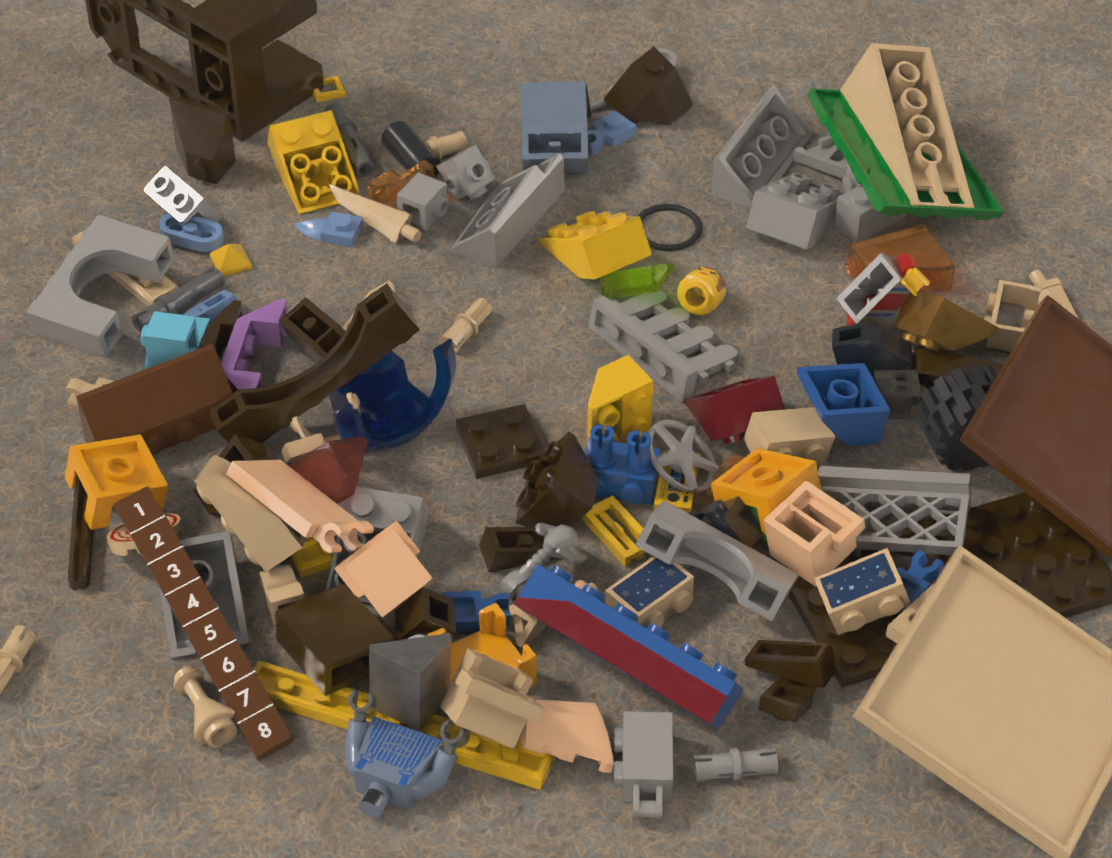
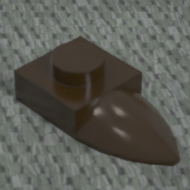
(787, 699)

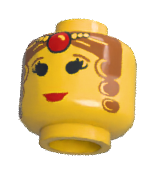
(701, 291)

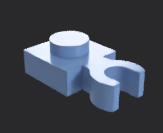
(611, 130)

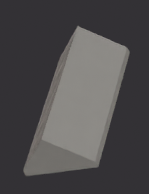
(758, 150)

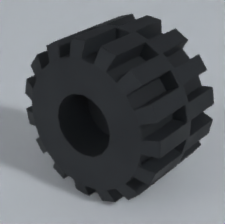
(948, 411)

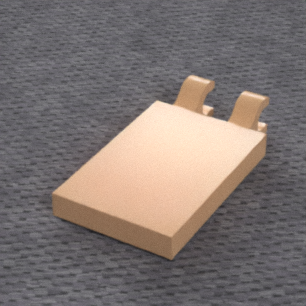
(299, 503)

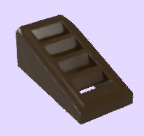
(798, 661)

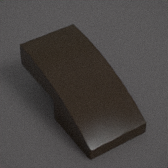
(222, 327)

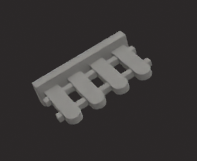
(661, 358)

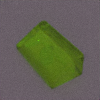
(635, 280)

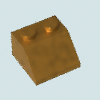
(939, 323)

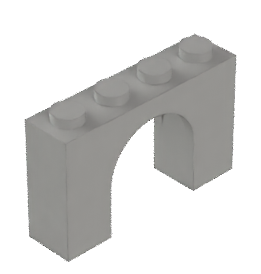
(103, 249)

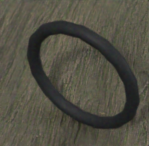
(674, 207)

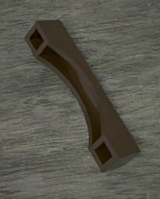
(376, 329)

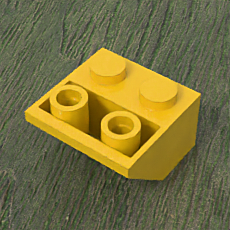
(621, 399)

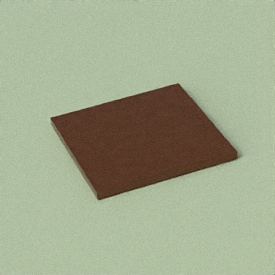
(1052, 421)

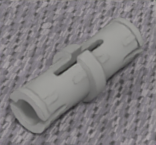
(735, 764)

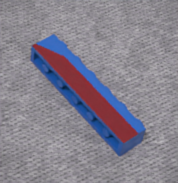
(630, 647)

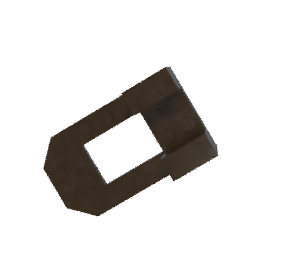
(224, 53)

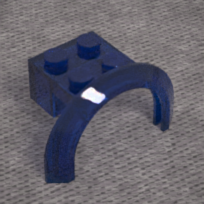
(390, 404)

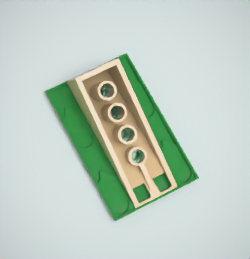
(900, 137)

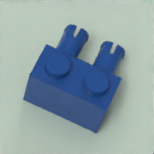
(623, 467)

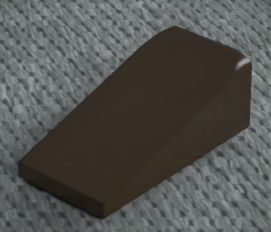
(509, 546)

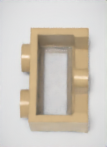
(1010, 312)

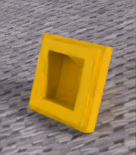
(230, 259)

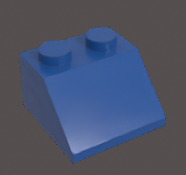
(847, 401)

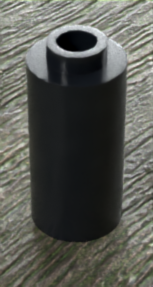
(407, 146)

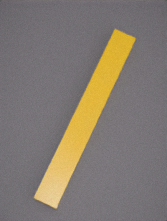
(299, 695)

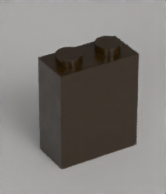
(330, 637)

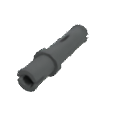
(354, 148)
(181, 297)

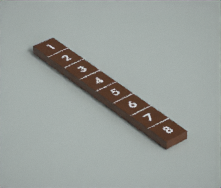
(203, 624)

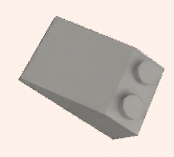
(218, 568)

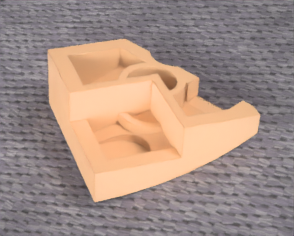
(569, 731)

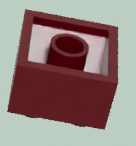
(728, 409)

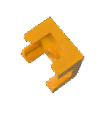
(112, 472)
(765, 480)
(493, 642)

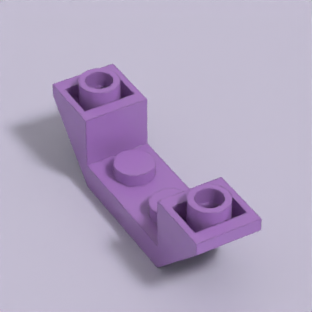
(250, 330)

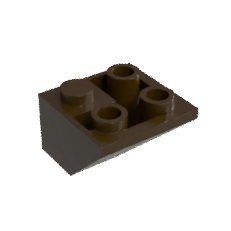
(557, 486)

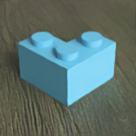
(171, 336)

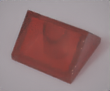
(333, 467)

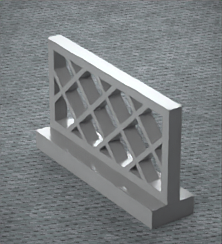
(898, 490)

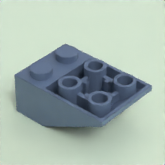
(554, 124)

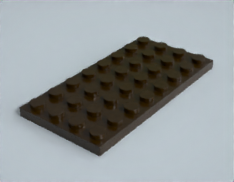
(1009, 535)

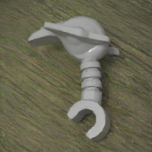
(558, 543)

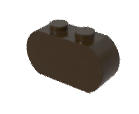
(311, 329)

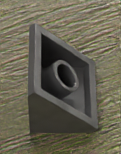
(410, 677)

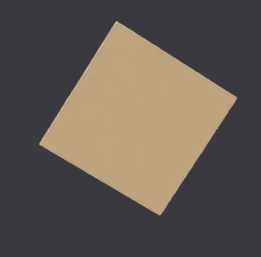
(1001, 703)

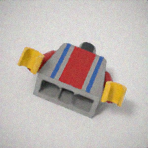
(881, 288)

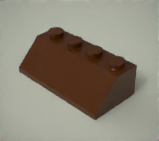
(160, 403)

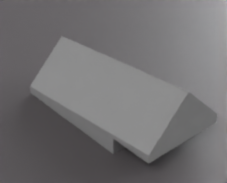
(511, 211)

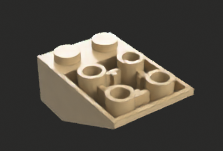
(264, 534)

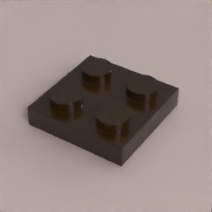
(499, 440)

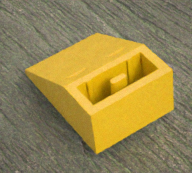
(310, 158)
(597, 243)

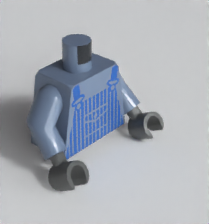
(396, 762)

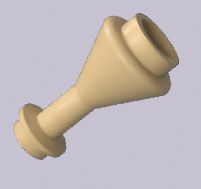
(212, 720)

